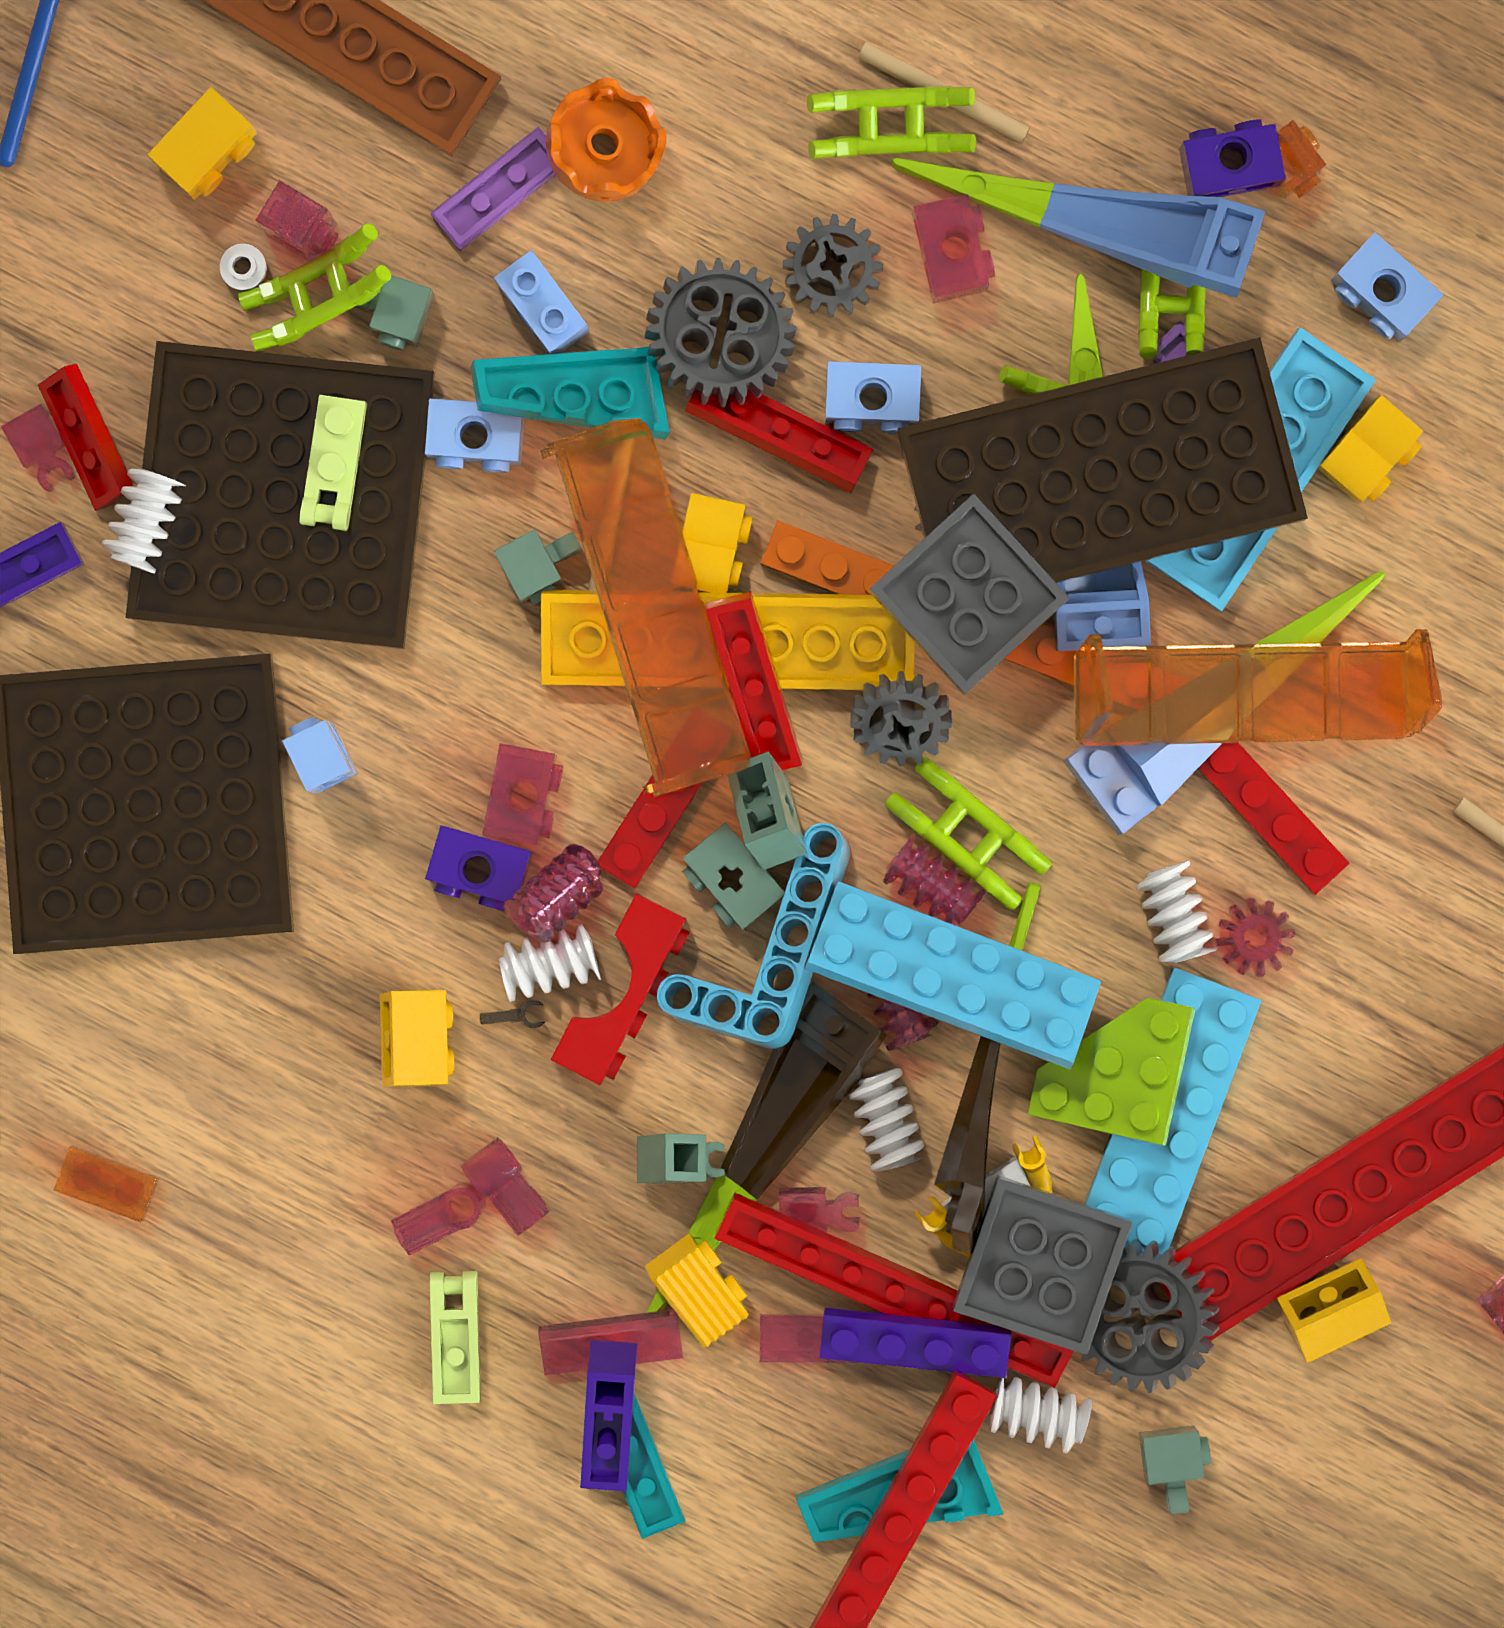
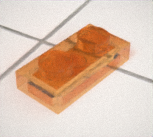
(106, 1183)

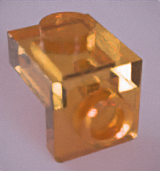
(1301, 151)

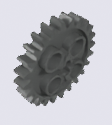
(761, 342)
(1150, 1356)

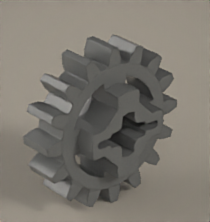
(852, 257)
(901, 718)

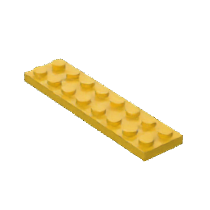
(811, 639)

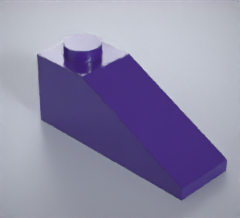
(608, 1415)

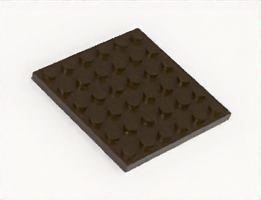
(242, 443)
(143, 804)

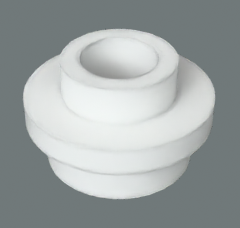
(253, 276)

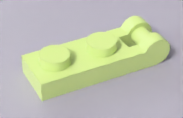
(333, 461)
(455, 1339)

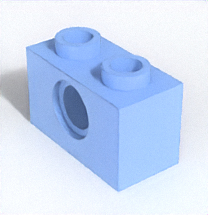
(1413, 291)
(541, 304)
(897, 382)
(446, 427)
(319, 755)

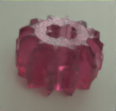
(1250, 922)

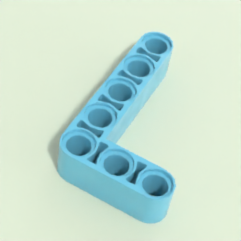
(778, 956)

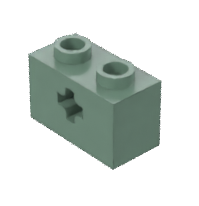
(767, 812)
(726, 849)

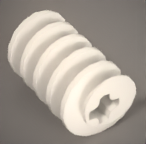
(142, 519)
(1175, 913)
(548, 963)
(887, 1120)
(1040, 1413)

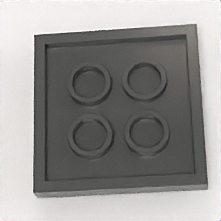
(968, 594)
(1042, 1265)

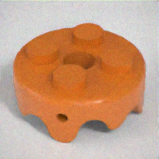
(618, 114)

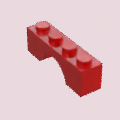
(593, 1043)

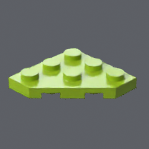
(1121, 1074)

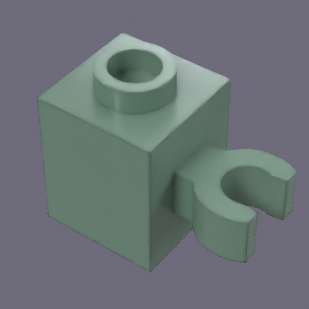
(399, 312)
(532, 565)
(675, 1159)
(1173, 1458)

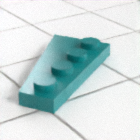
(574, 388)
(848, 1503)

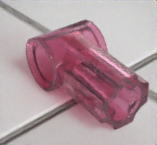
(499, 1176)
(436, 1219)

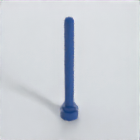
(27, 81)

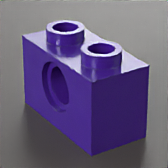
(1260, 155)
(456, 848)

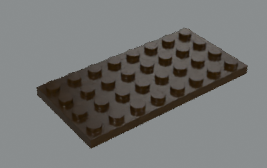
(1118, 462)

